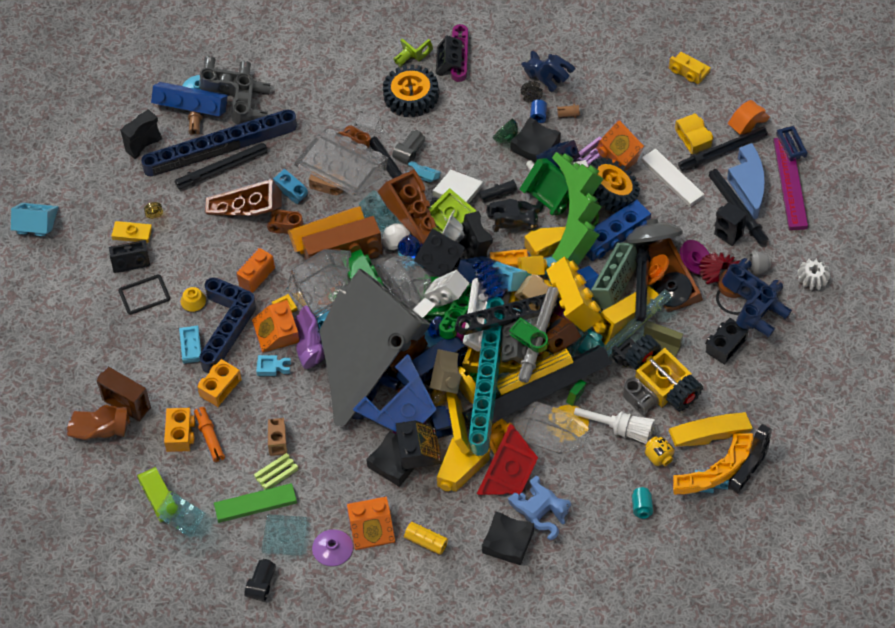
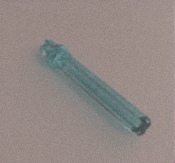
(653, 307)

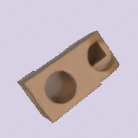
(320, 185)
(277, 437)

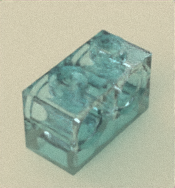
(374, 206)
(183, 508)

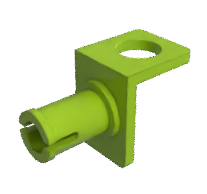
(409, 52)

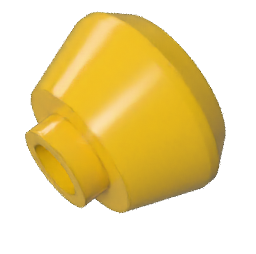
(193, 299)

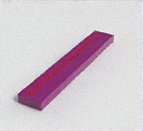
(790, 189)

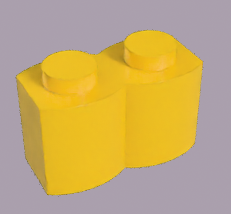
(693, 133)

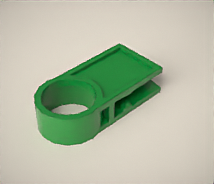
(526, 332)

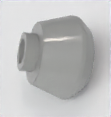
(760, 263)

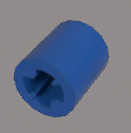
(538, 110)

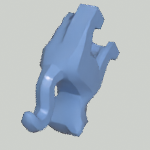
(538, 505)

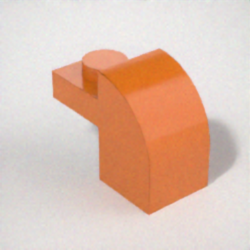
(747, 116)

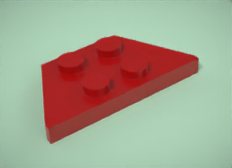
(510, 466)

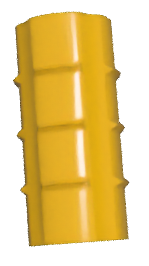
(426, 538)

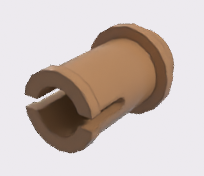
(568, 111)
(194, 123)

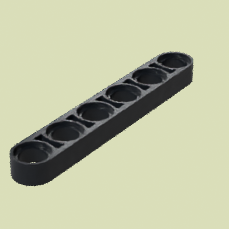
(505, 310)

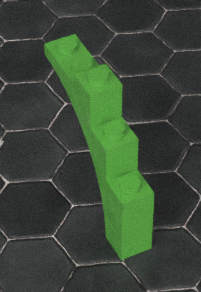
(579, 231)

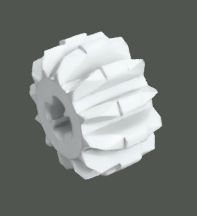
(813, 274)

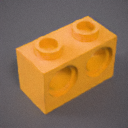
(221, 384)
(175, 430)

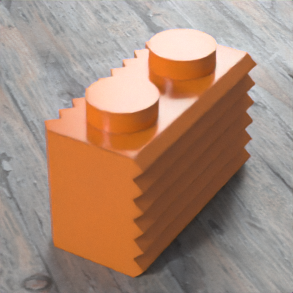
(255, 270)

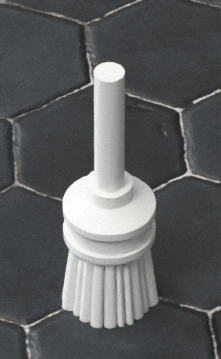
(623, 424)

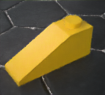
(543, 241)

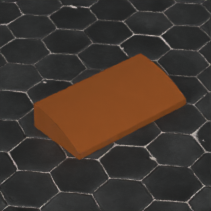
(667, 248)

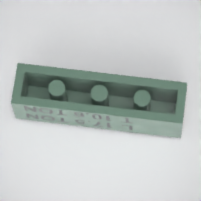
(615, 275)

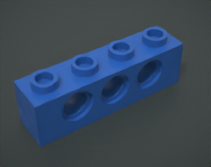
(617, 228)

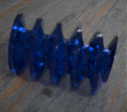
(489, 279)

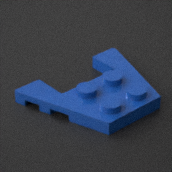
(408, 405)

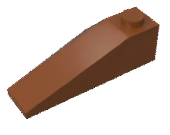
(246, 200)
(408, 202)

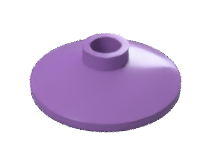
(332, 555)

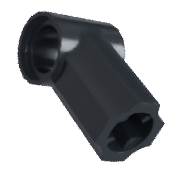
(260, 582)

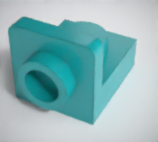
(591, 340)

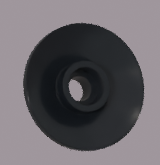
(680, 292)

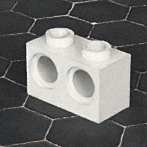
(446, 288)

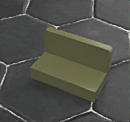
(664, 336)

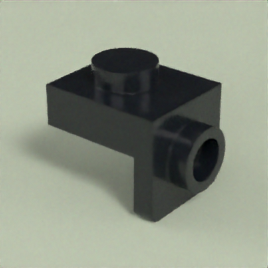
(620, 352)

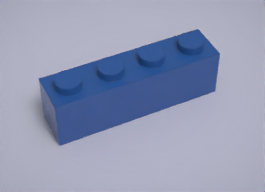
(189, 99)

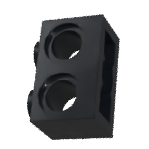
(730, 223)
(728, 342)

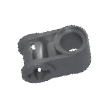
(642, 398)

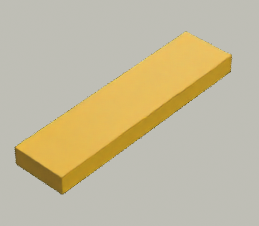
(458, 422)

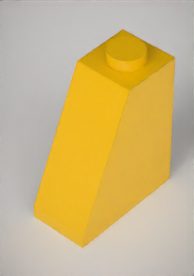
(459, 467)

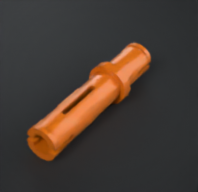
(207, 428)

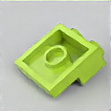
(444, 207)

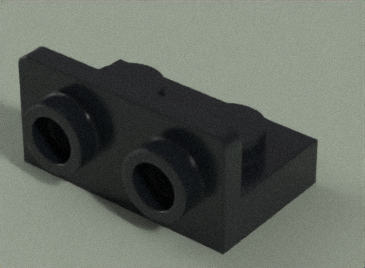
(448, 55)
(129, 256)

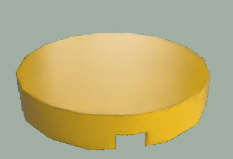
(467, 385)

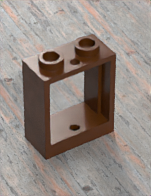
(123, 392)

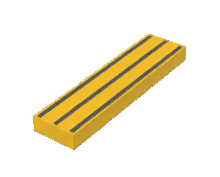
(543, 368)

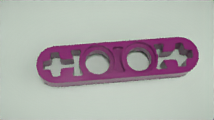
(460, 27)

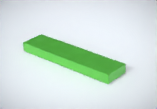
(255, 503)

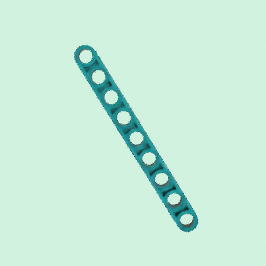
(490, 348)

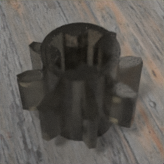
(531, 91)

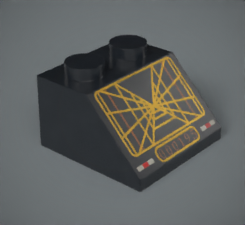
(417, 444)

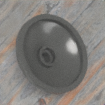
(653, 231)

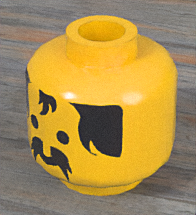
(659, 451)

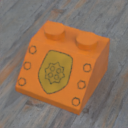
(620, 146)
(275, 327)
(370, 523)

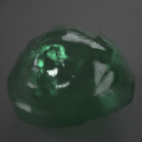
(507, 132)

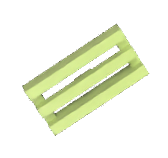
(288, 462)

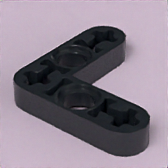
(759, 451)

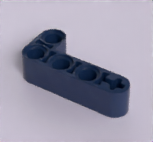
(425, 362)

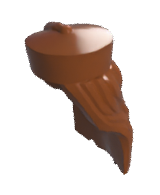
(102, 423)

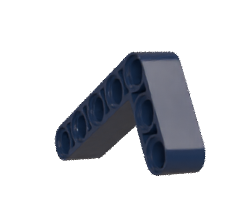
(229, 323)

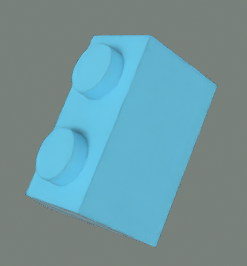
(33, 218)

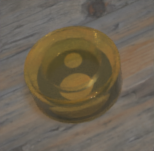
(153, 210)

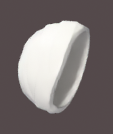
(393, 235)

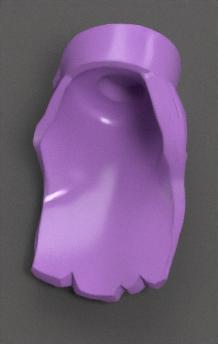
(310, 345)

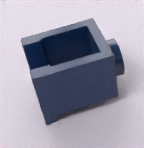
(442, 422)

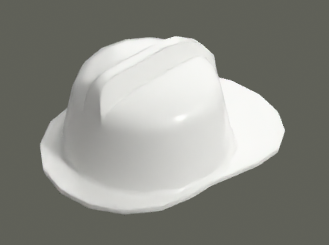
(454, 229)

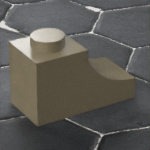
(445, 372)

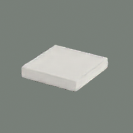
(461, 184)

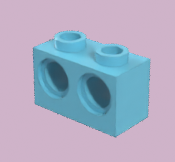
(511, 275)

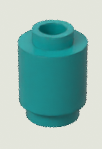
(642, 503)

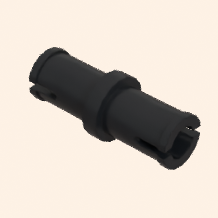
(498, 190)

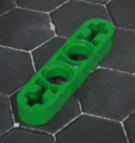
(454, 310)

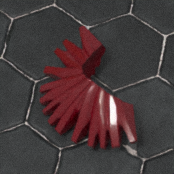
(713, 264)

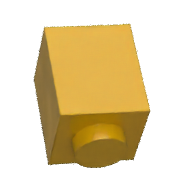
(533, 264)

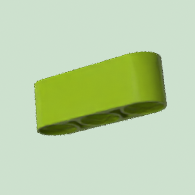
(155, 490)

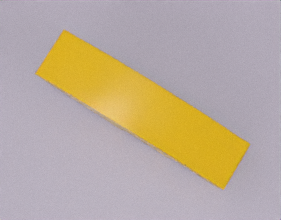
(708, 429)

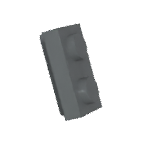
(511, 347)

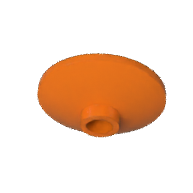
(657, 268)

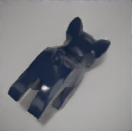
(547, 69)

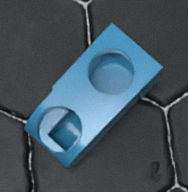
(290, 186)

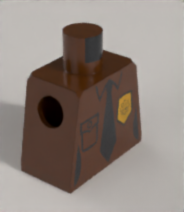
(560, 334)

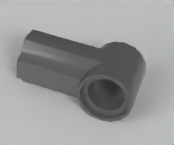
(407, 150)

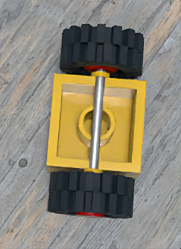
(663, 374)

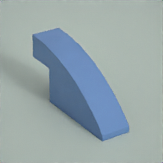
(748, 179)

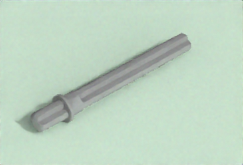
(528, 363)

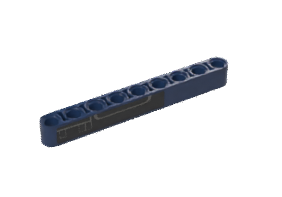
(219, 142)

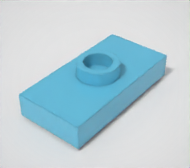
(190, 344)

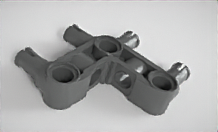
(238, 84)

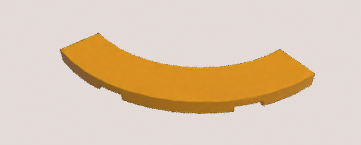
(720, 471)

